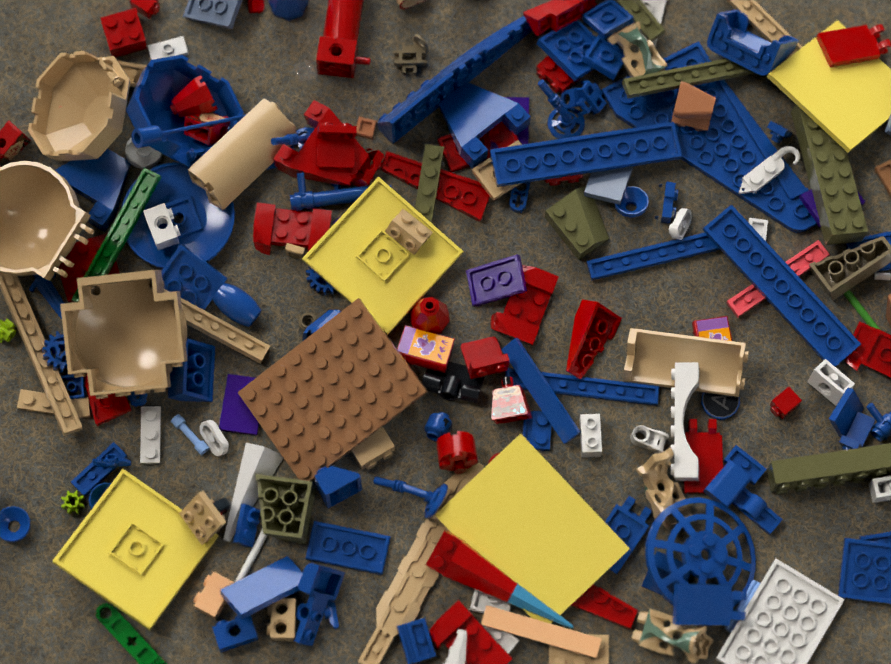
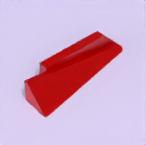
(556, 14)

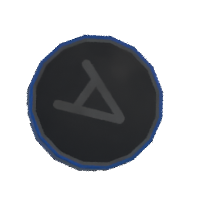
(719, 406)

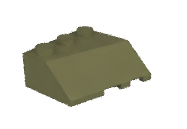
(578, 223)
(285, 507)

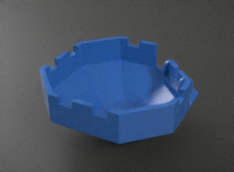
(152, 100)

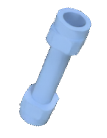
(179, 423)

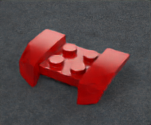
(286, 226)
(525, 310)
(873, 351)
(480, 645)

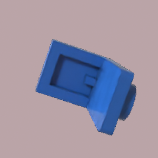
(858, 432)

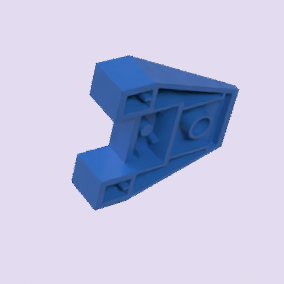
(473, 113)
(100, 182)

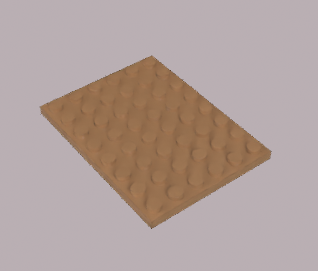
(332, 391)

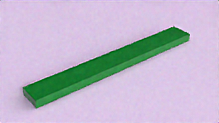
(122, 226)

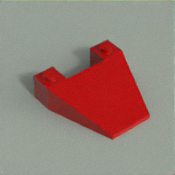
(305, 160)

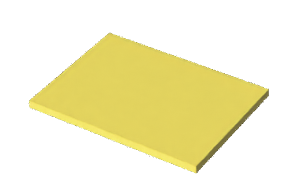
(533, 527)

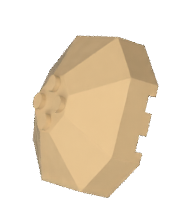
(91, 105)

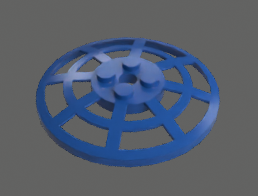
(694, 544)

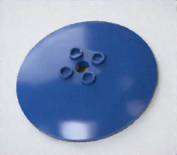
(204, 224)

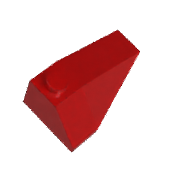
(590, 332)

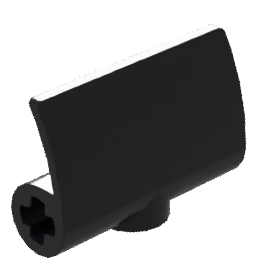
(453, 383)

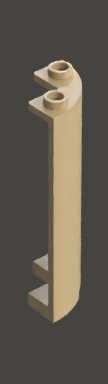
(241, 154)
(655, 353)

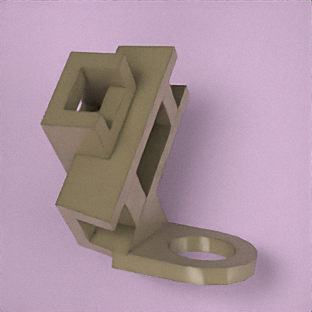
(418, 52)

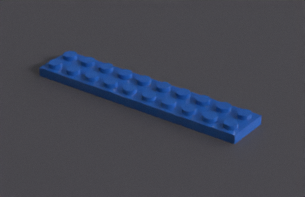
(585, 154)
(781, 286)

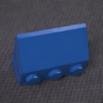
(196, 377)
(337, 484)

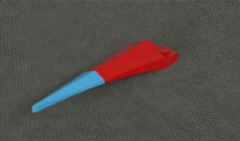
(465, 565)

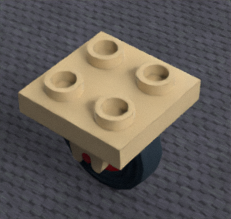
(205, 516)

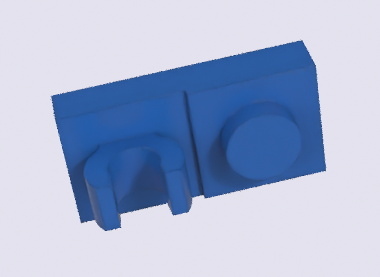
(778, 132)
(246, 525)

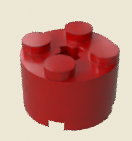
(456, 452)

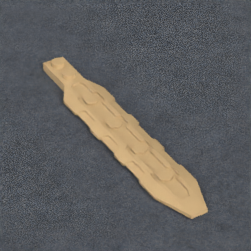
(413, 578)

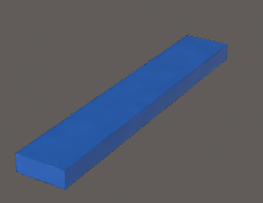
(541, 391)

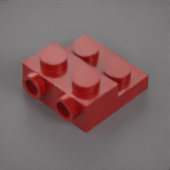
(553, 74)

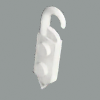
(767, 170)

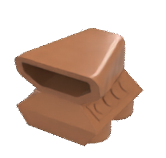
(693, 107)

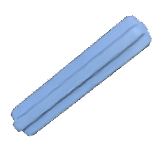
(743, 603)

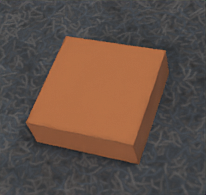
(366, 127)

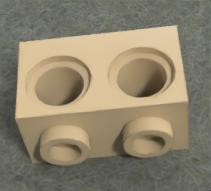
(287, 619)

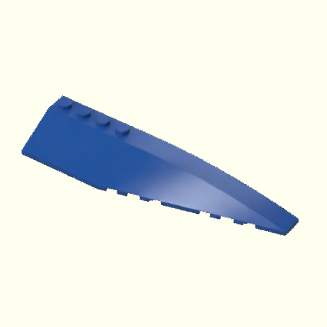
(462, 70)

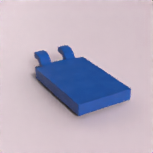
(628, 528)
(706, 604)

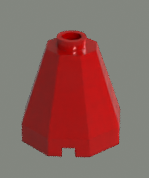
(193, 99)
(430, 315)

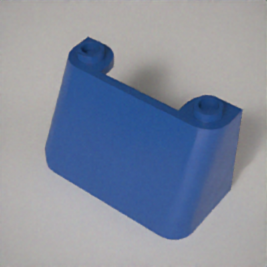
(734, 42)

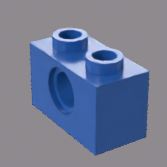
(226, 641)

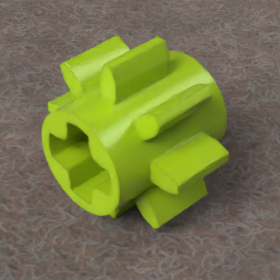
(7, 330)
(78, 504)

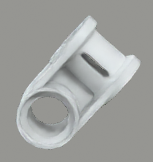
(651, 439)

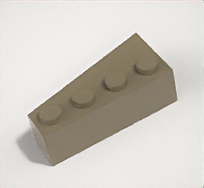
(851, 267)

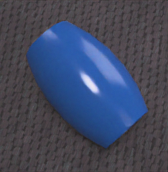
(237, 304)

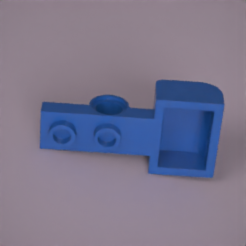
(730, 488)
(321, 584)

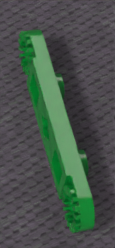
(122, 631)

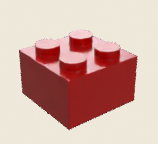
(124, 33)

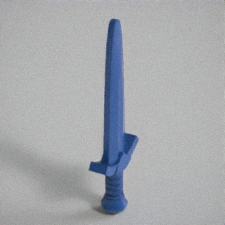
(48, 291)

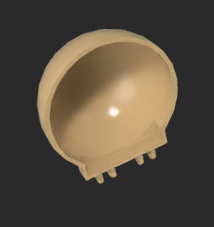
(42, 223)

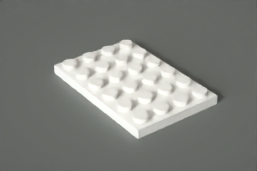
(781, 620)

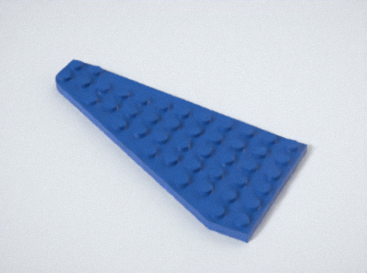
(727, 149)

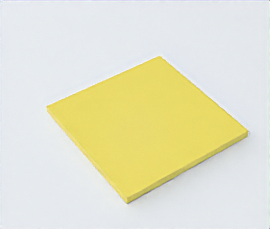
(841, 99)
(371, 265)
(133, 550)

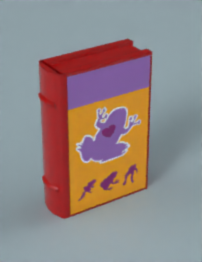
(712, 328)
(425, 348)

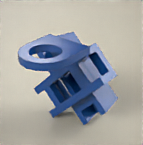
(580, 95)

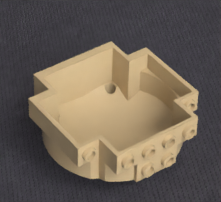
(124, 333)

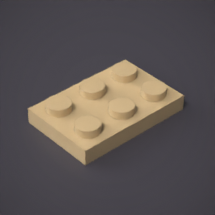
(485, 175)
(563, 656)

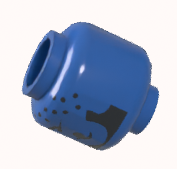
(437, 425)

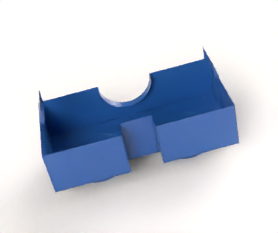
(668, 209)

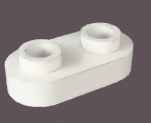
(680, 224)
(214, 438)

